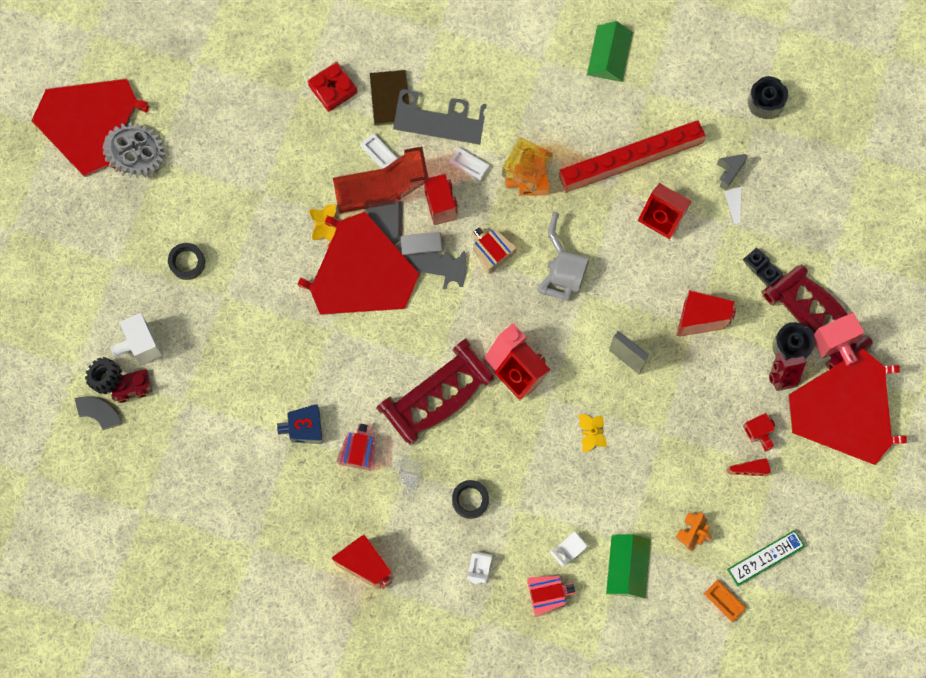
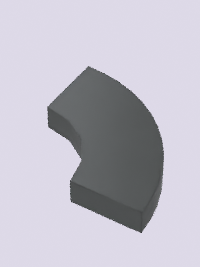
(97, 410)

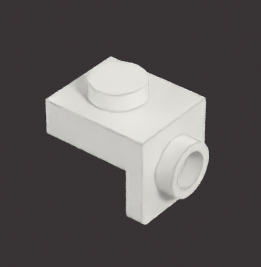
(479, 567)

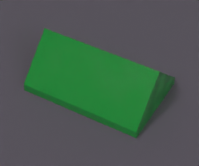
(610, 51)
(628, 566)

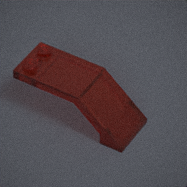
(382, 185)

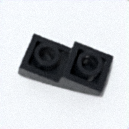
(762, 268)

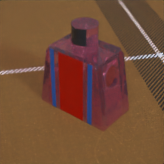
(358, 449)

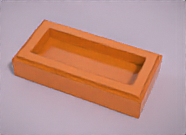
(724, 600)

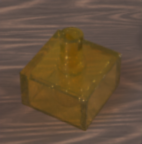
(527, 164)

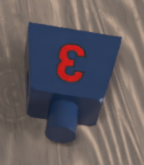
(303, 425)

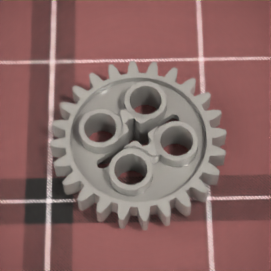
(133, 150)

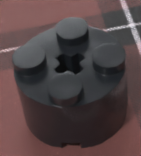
(773, 105)
(797, 334)

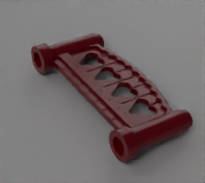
(786, 291)
(465, 362)

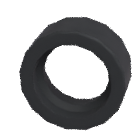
(181, 248)
(455, 499)

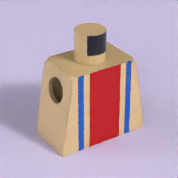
(492, 249)

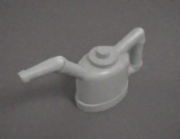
(565, 270)

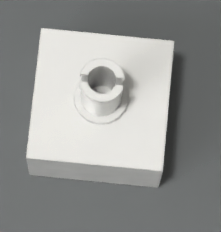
(138, 340)

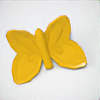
(319, 217)
(592, 431)

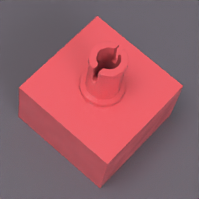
(839, 337)

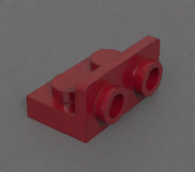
(786, 373)
(132, 385)

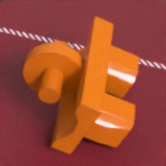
(697, 533)

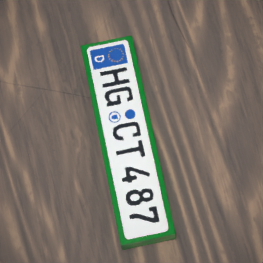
(765, 558)

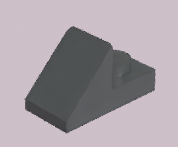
(732, 166)

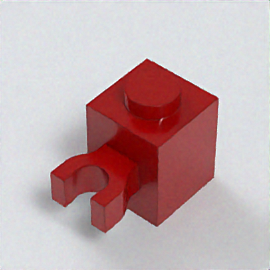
(759, 429)

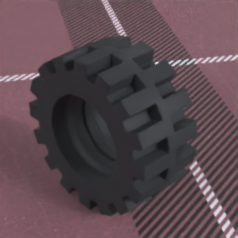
(97, 370)

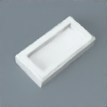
(378, 151)
(469, 164)

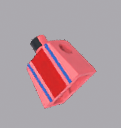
(548, 593)

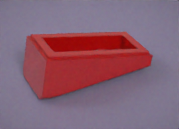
(752, 468)

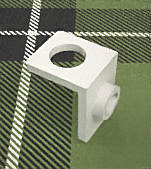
(569, 549)

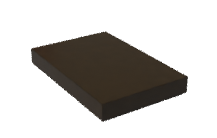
(385, 95)

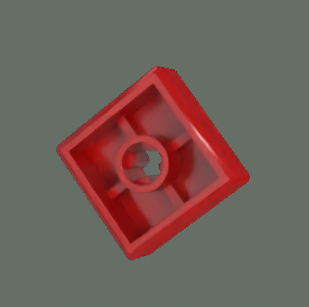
(327, 95)

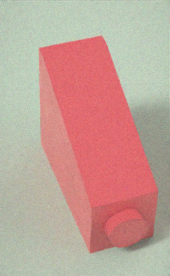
(505, 342)

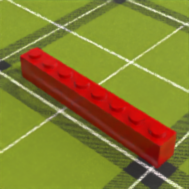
(631, 156)

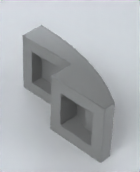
(421, 243)

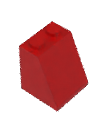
(705, 314)
(364, 563)

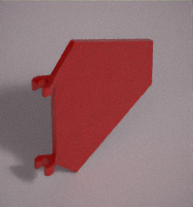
(81, 117)
(361, 270)
(847, 409)

